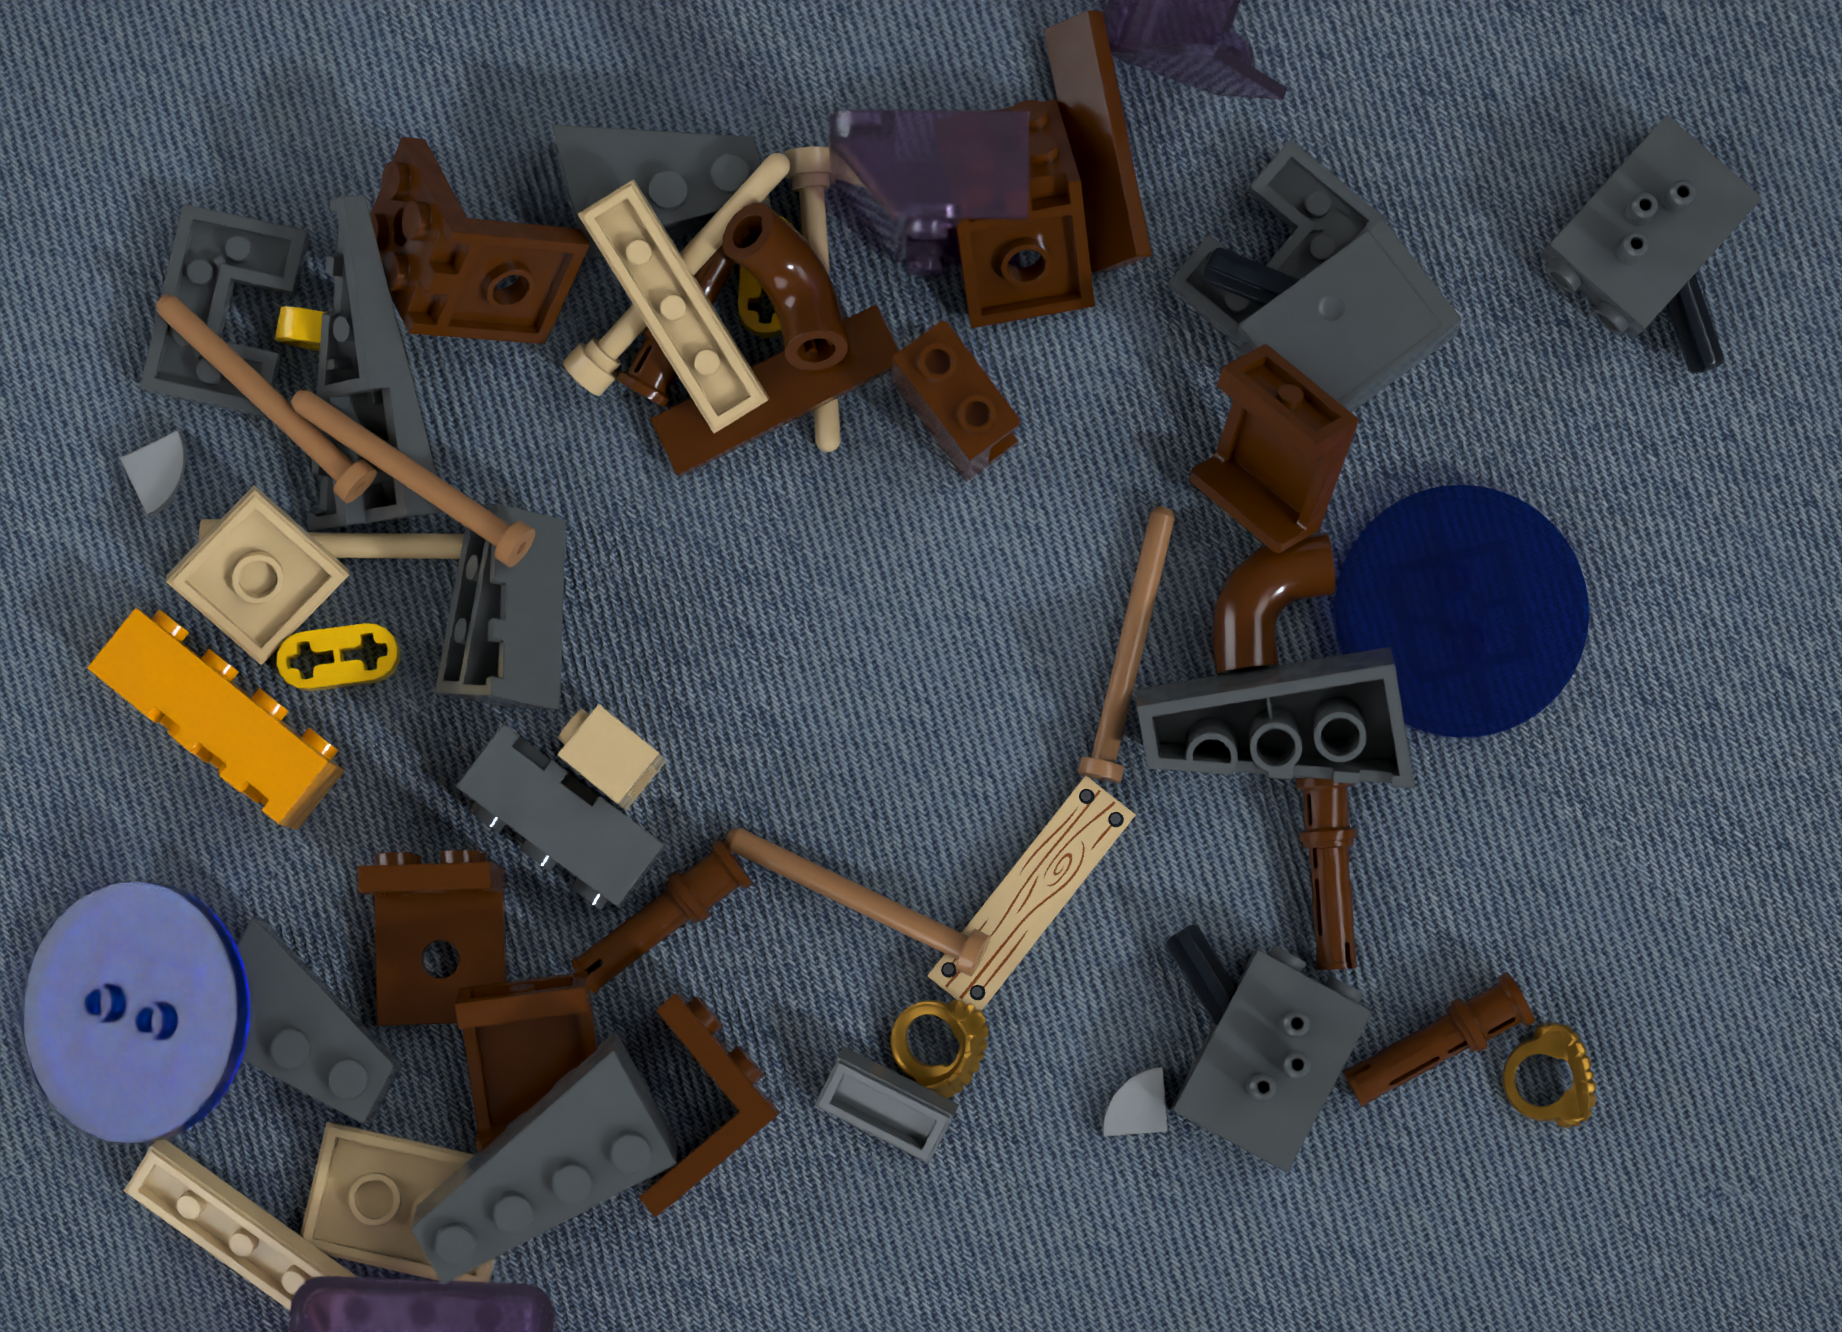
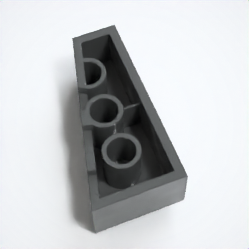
(1285, 721)
(549, 1164)

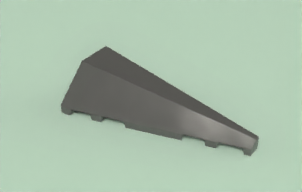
(367, 376)

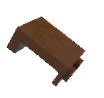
(955, 399)
(1276, 449)
(522, 1043)

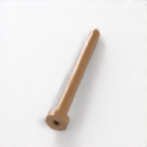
(350, 477)
(510, 540)
(1102, 762)
(964, 948)

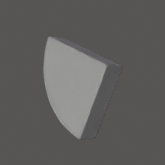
(157, 471)
(1137, 1106)

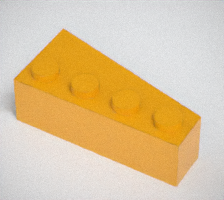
(217, 717)

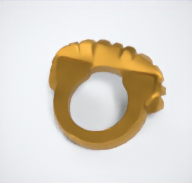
(967, 1026)
(1559, 1043)

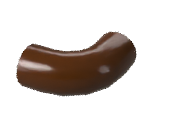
(794, 283)
(1259, 592)

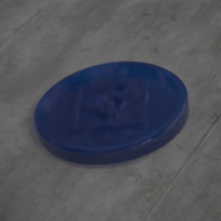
(1472, 602)
(136, 1012)

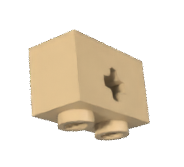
(609, 755)

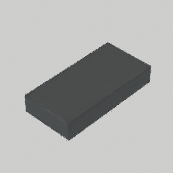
(886, 1105)

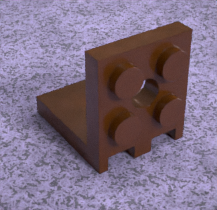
(1054, 228)
(447, 264)
(430, 903)
(734, 1074)

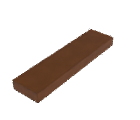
(1098, 140)
(790, 392)

